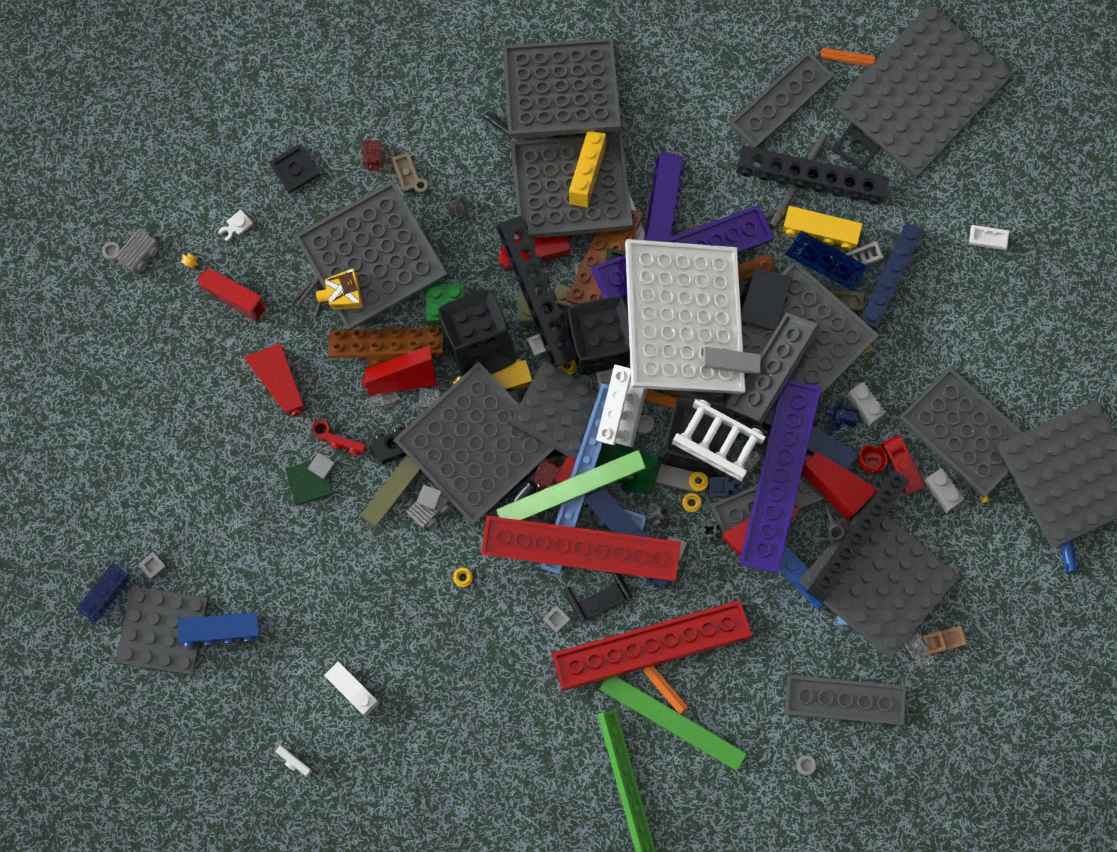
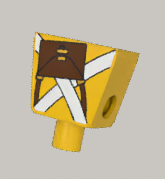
(342, 291)

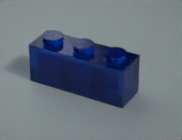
(103, 593)

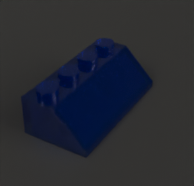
(827, 261)

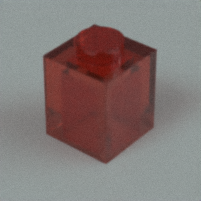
(372, 154)
(546, 473)

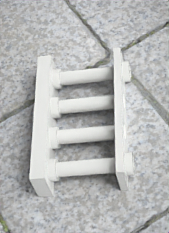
(621, 409)
(702, 450)

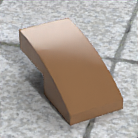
(945, 640)

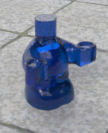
(842, 416)

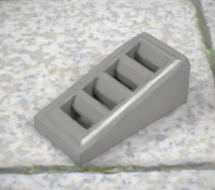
(867, 248)

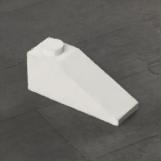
(351, 689)

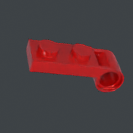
(336, 442)
(903, 463)

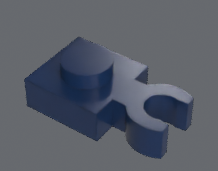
(720, 485)

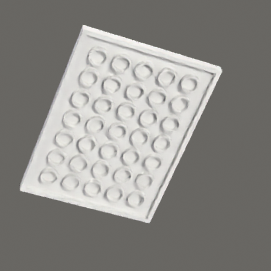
(677, 306)

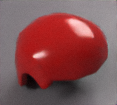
(874, 466)

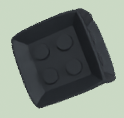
(477, 332)
(600, 334)
(680, 420)

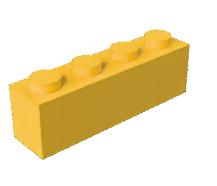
(587, 169)
(823, 227)
(513, 377)

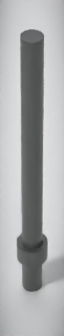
(782, 209)

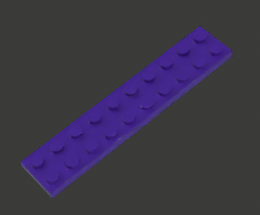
(739, 230)
(780, 476)

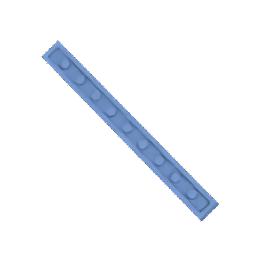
(585, 461)

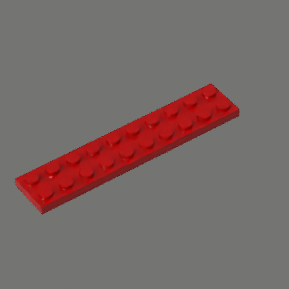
(581, 548)
(651, 645)

